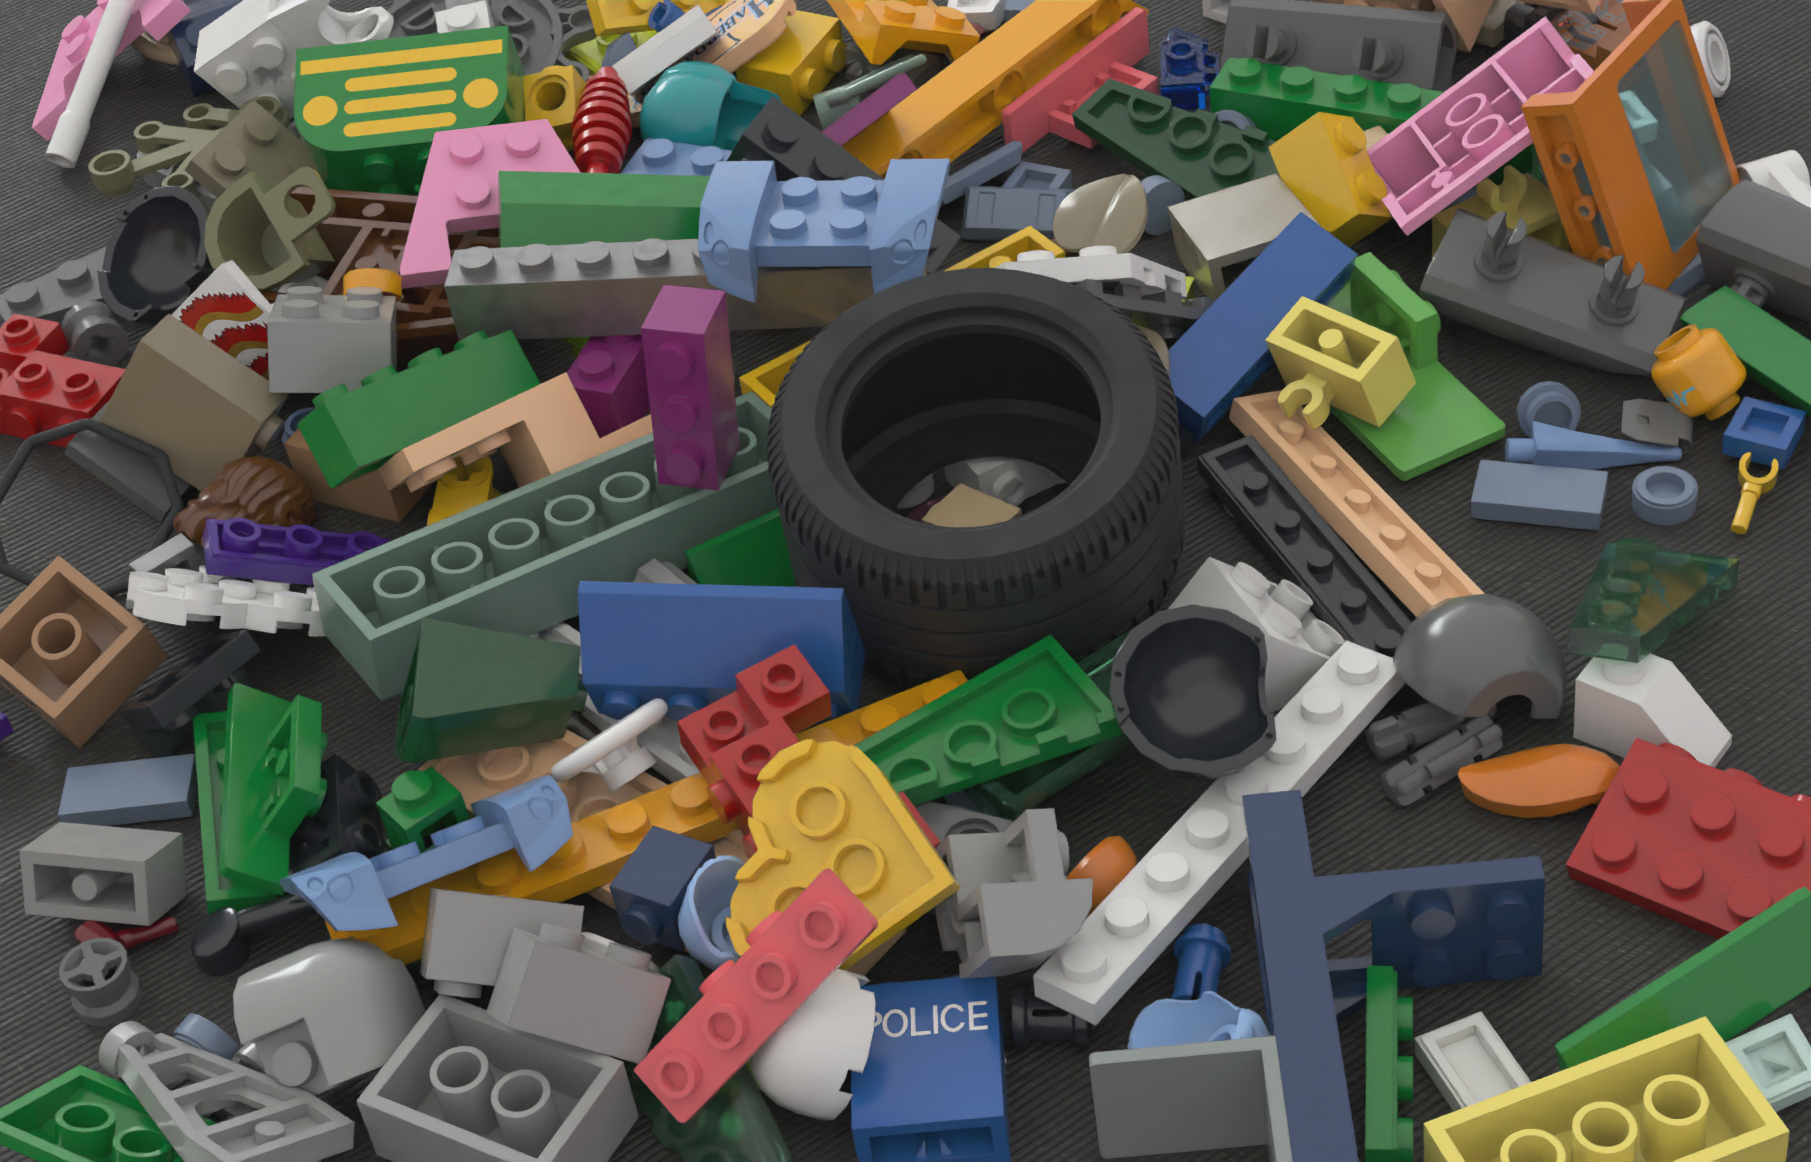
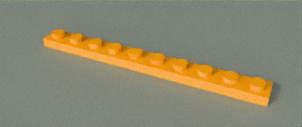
(610, 837)

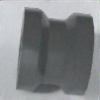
(95, 321)
(100, 982)

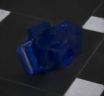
(1186, 70)

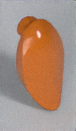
(1539, 780)

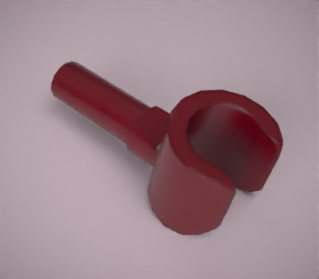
(127, 937)

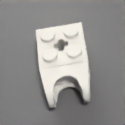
(255, 44)

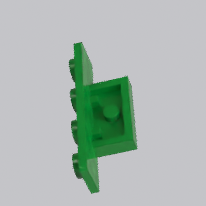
(268, 783)

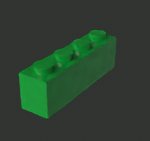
(368, 426)

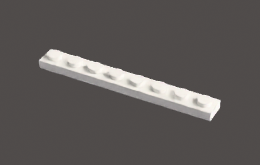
(1211, 839)

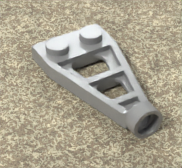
(285, 1128)

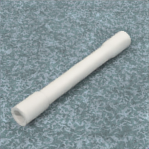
(75, 120)

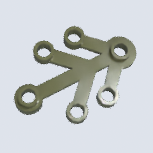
(115, 171)

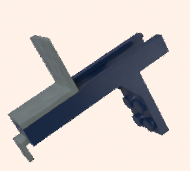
(1292, 1086)

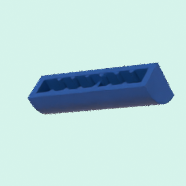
(1227, 344)

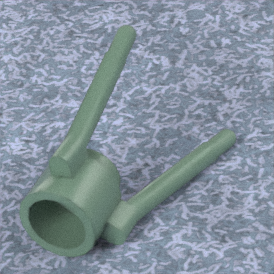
(839, 100)

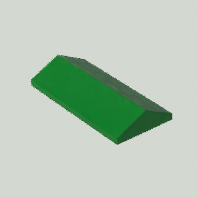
(597, 207)
(84, 1120)

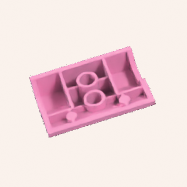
(1472, 126)

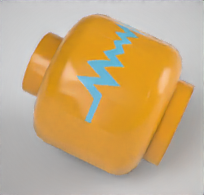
(1698, 372)

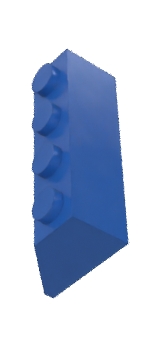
(696, 637)

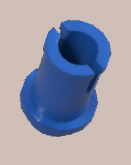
(1200, 958)

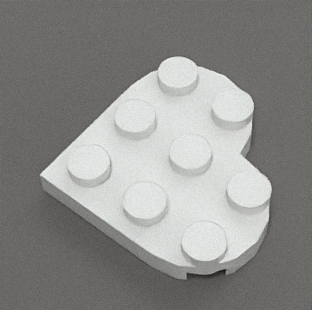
(241, 604)

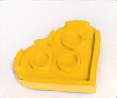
(837, 811)

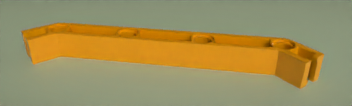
(971, 93)

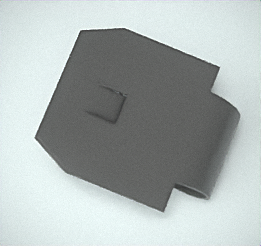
(1665, 422)

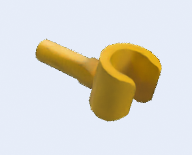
(1751, 491)

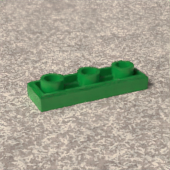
(1387, 1074)

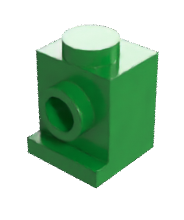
(420, 806)

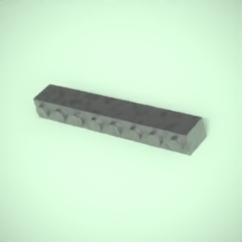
(613, 286)

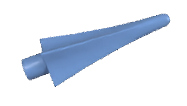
(1580, 450)

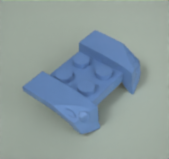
(804, 222)
(355, 890)

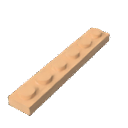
(1353, 504)

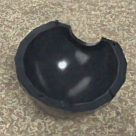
(155, 255)
(1193, 692)

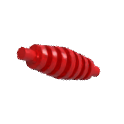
(602, 124)

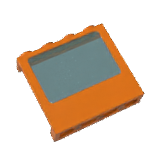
(1637, 148)

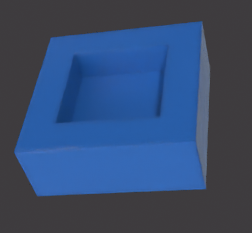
(1765, 431)

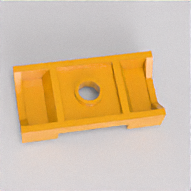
(887, 25)

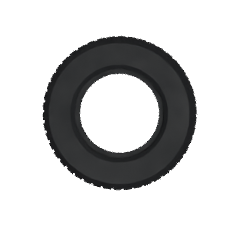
(960, 374)

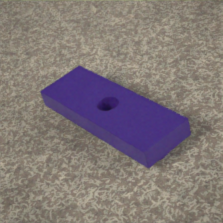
(276, 552)

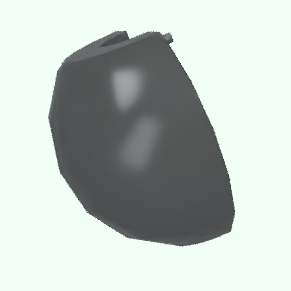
(1479, 651)

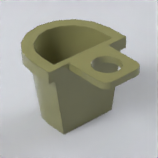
(269, 230)

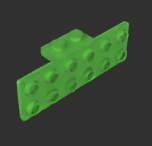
(1439, 414)

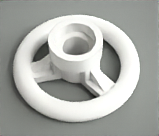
(614, 751)

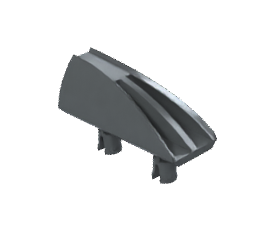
(1345, 40)
(1759, 248)
(1548, 296)

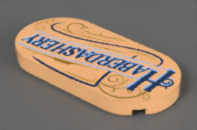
(743, 33)

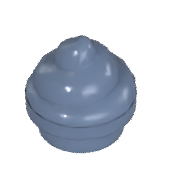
(1548, 404)

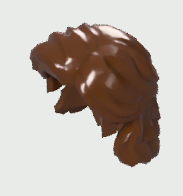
(251, 490)

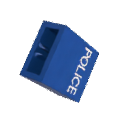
(933, 1075)

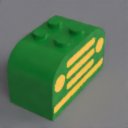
(377, 103)

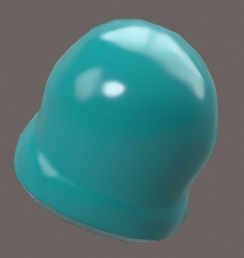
(700, 106)

